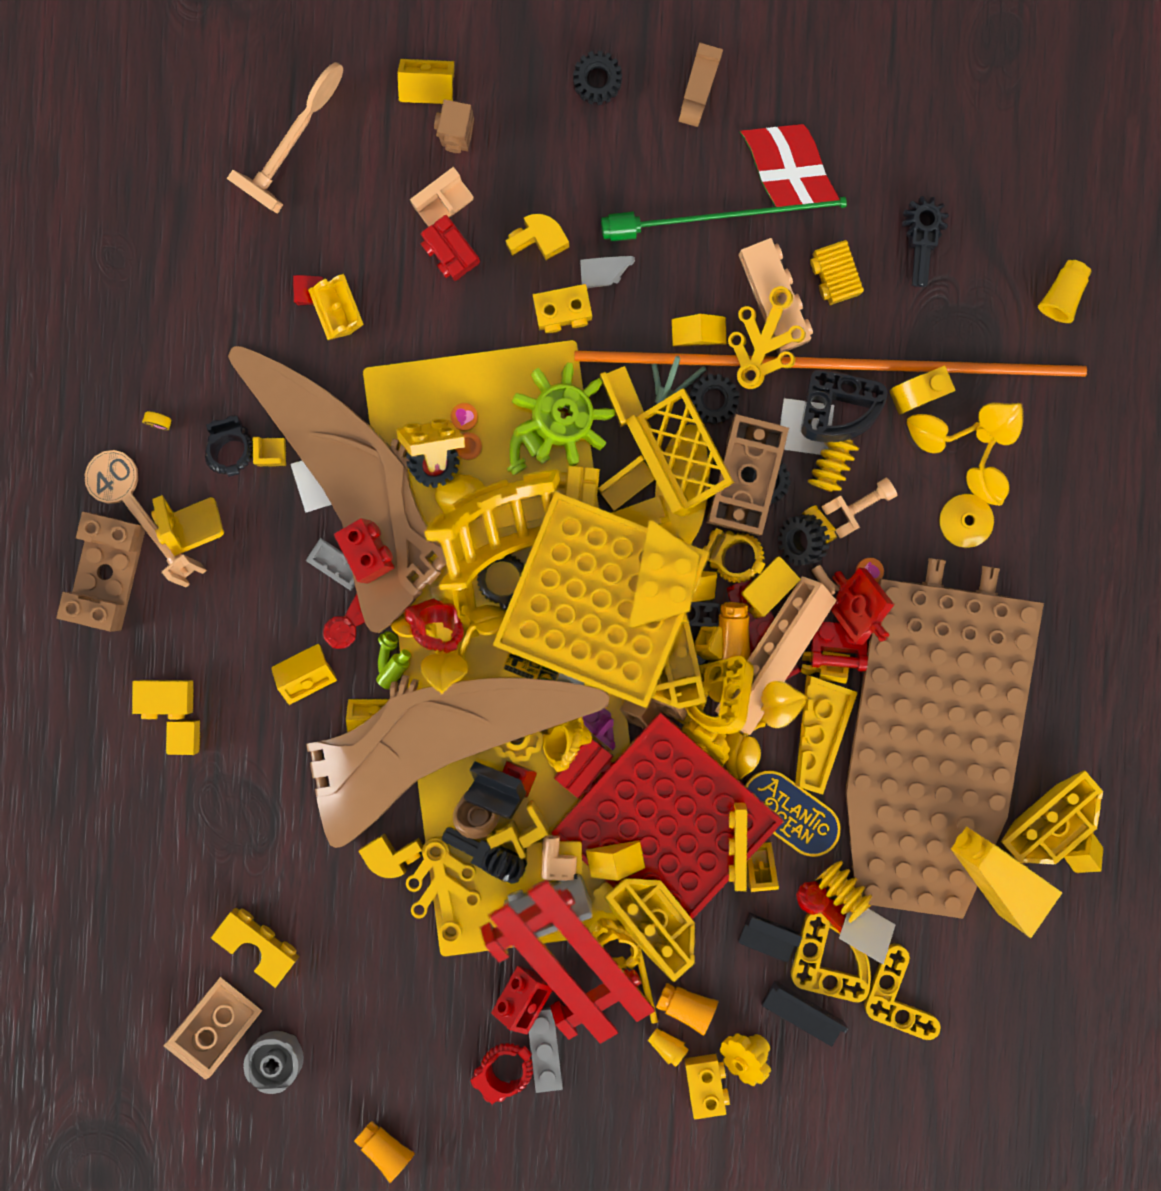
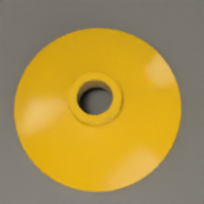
(954, 526)

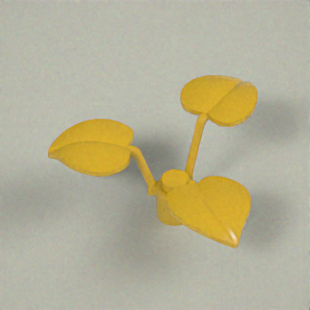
(997, 424)
(447, 668)
(780, 707)

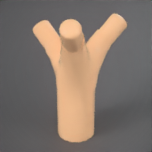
(822, 577)

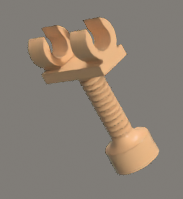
(884, 491)

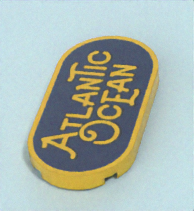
(807, 823)

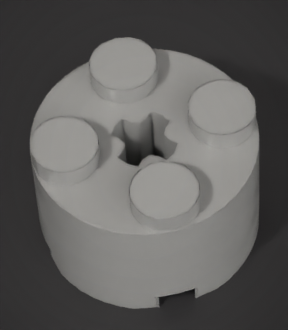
(283, 1049)

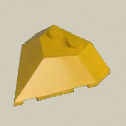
(681, 676)

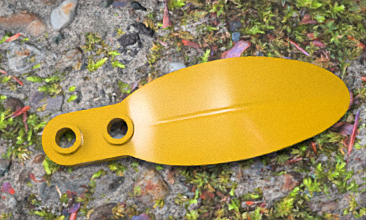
(688, 526)

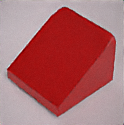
(301, 286)
(525, 775)

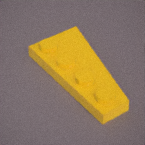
(821, 731)

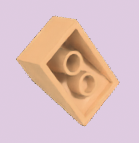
(213, 1028)

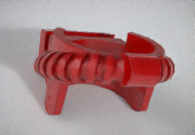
(434, 612)
(492, 1087)

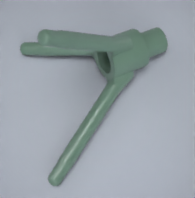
(665, 392)

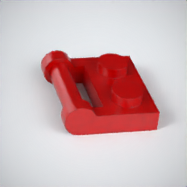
(835, 638)

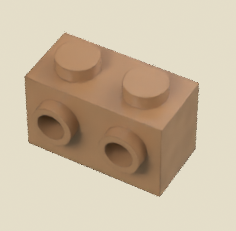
(454, 126)

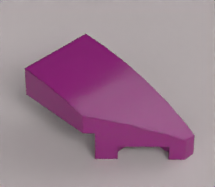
(601, 725)

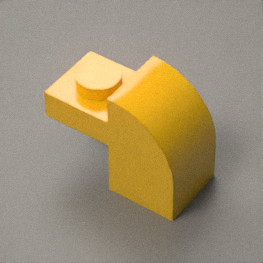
(543, 231)
(921, 390)
(387, 862)

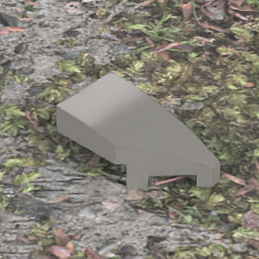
(604, 271)

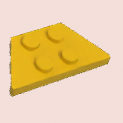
(664, 577)

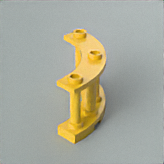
(483, 501)

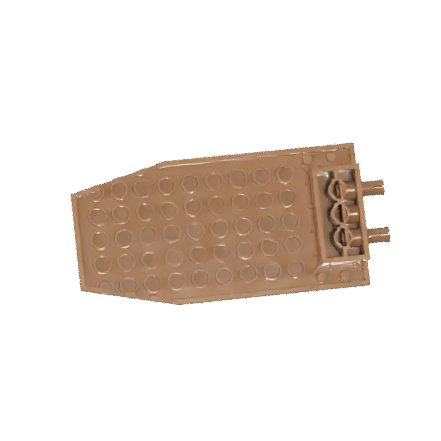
(937, 737)

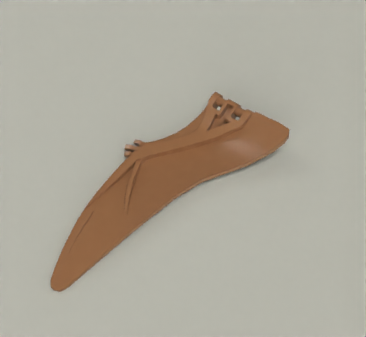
(357, 474)
(426, 732)

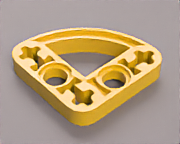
(735, 675)
(818, 973)

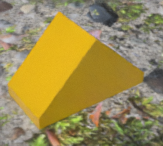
(699, 330)
(615, 861)
(762, 870)

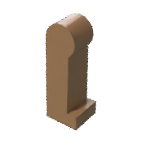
(700, 83)

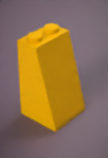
(1007, 884)

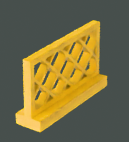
(662, 468)

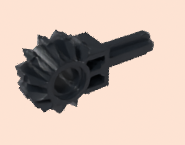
(923, 237)
(498, 861)

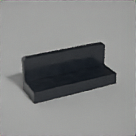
(803, 1013)

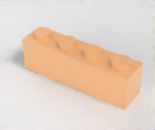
(764, 274)

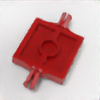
(861, 606)

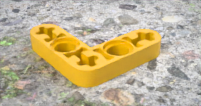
(887, 998)

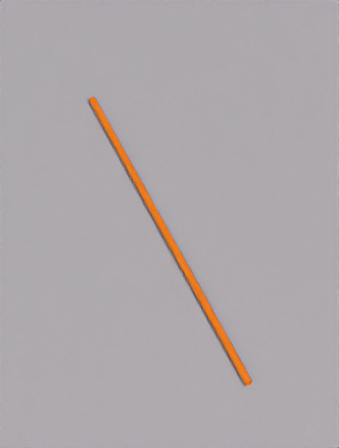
(836, 363)

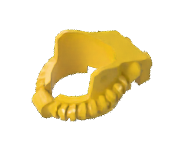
(719, 545)
(565, 739)
(608, 930)

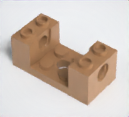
(745, 504)
(93, 599)

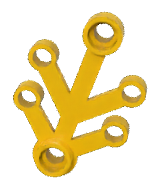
(763, 342)
(442, 885)

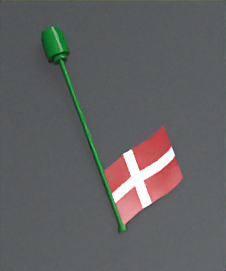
(787, 168)

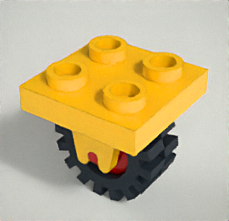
(431, 450)

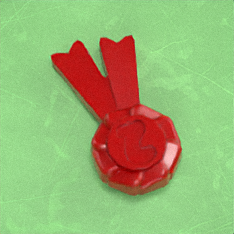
(341, 630)
(814, 901)

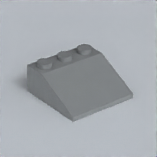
(583, 906)

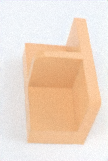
(442, 197)

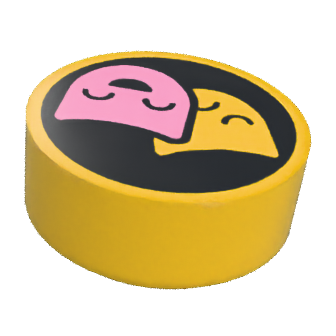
(157, 420)

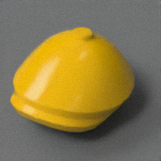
(456, 489)

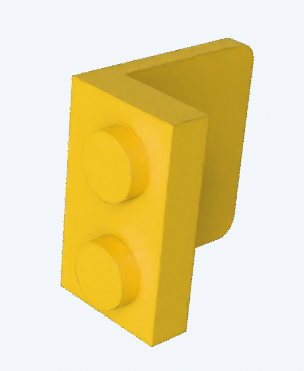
(188, 526)

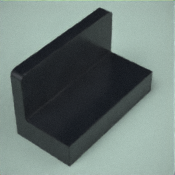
(495, 791)
(769, 937)

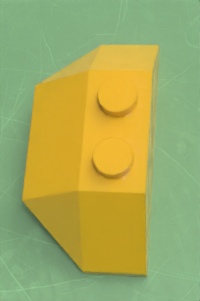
(1056, 821)
(655, 923)

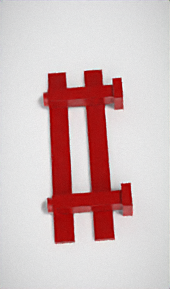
(580, 1007)

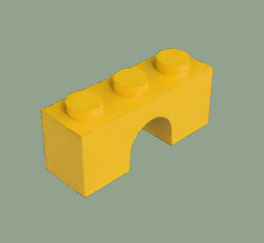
(240, 929)

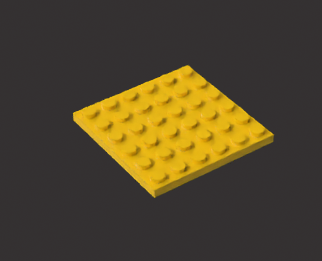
(579, 603)

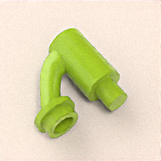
(532, 442)
(394, 668)

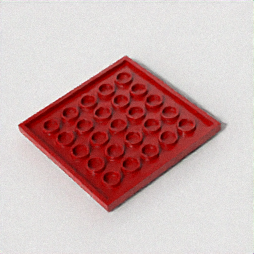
(677, 807)

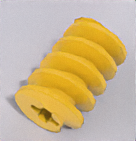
(832, 465)
(845, 891)

